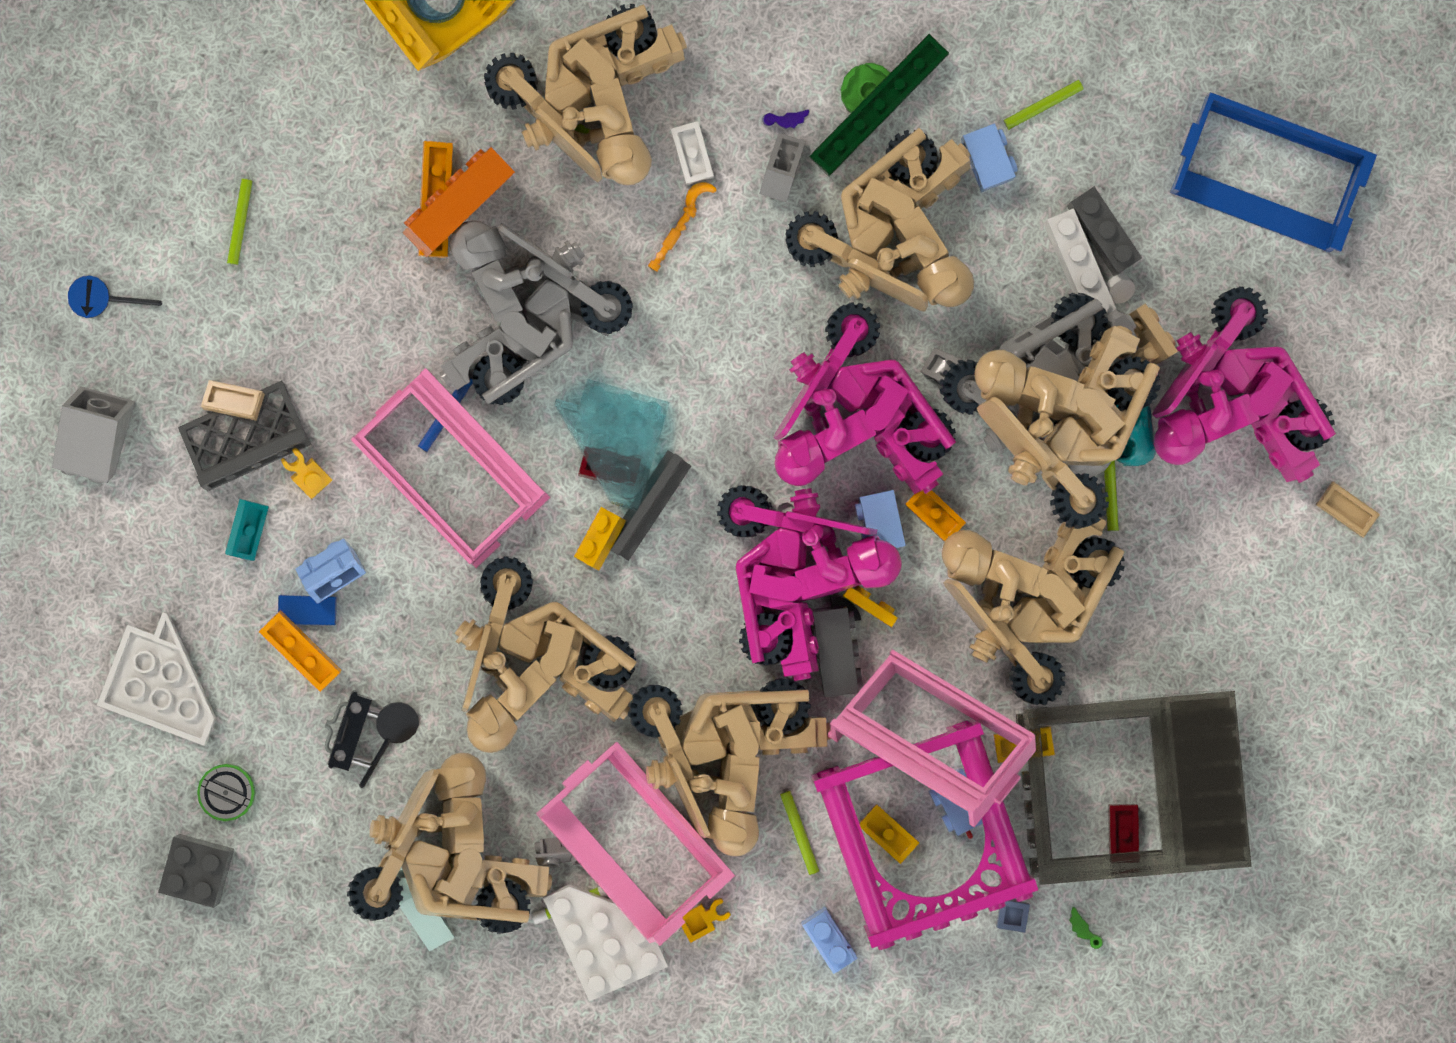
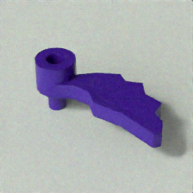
(786, 121)

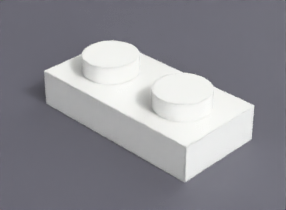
(692, 153)

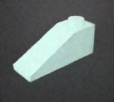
(431, 929)

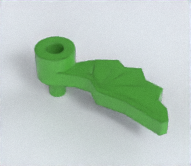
(1081, 927)

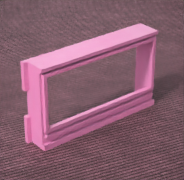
(477, 443)
(920, 764)
(608, 872)

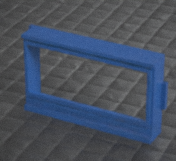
(1262, 211)

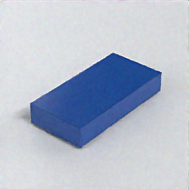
(306, 611)

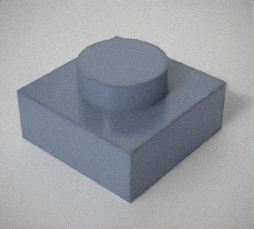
(1013, 916)

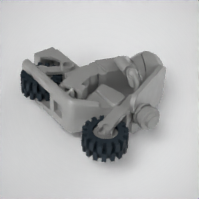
(1077, 322)
(548, 326)

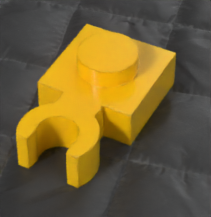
(307, 475)
(700, 921)

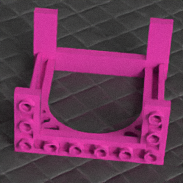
(881, 926)

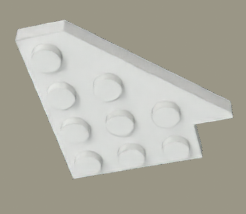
(158, 683)
(601, 941)

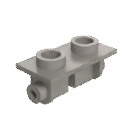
(552, 853)

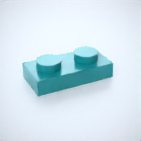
(246, 530)

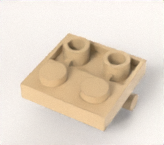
(1154, 342)

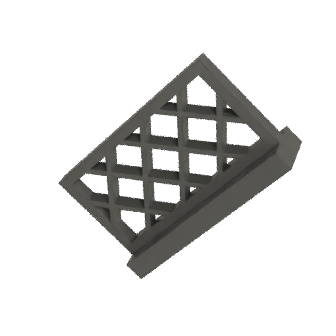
(249, 459)
(656, 495)

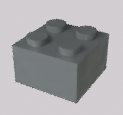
(196, 870)

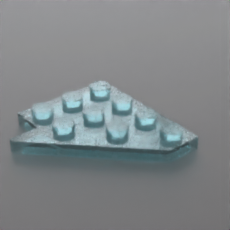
(617, 437)

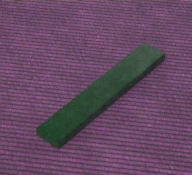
(879, 105)

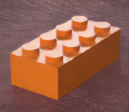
(462, 197)

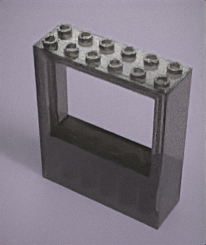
(1195, 787)

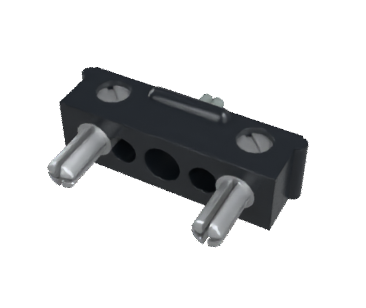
(349, 732)

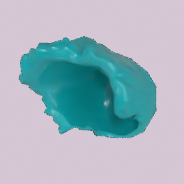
(1140, 444)

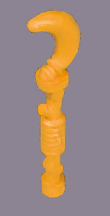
(675, 233)

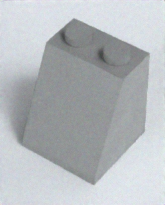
(92, 434)

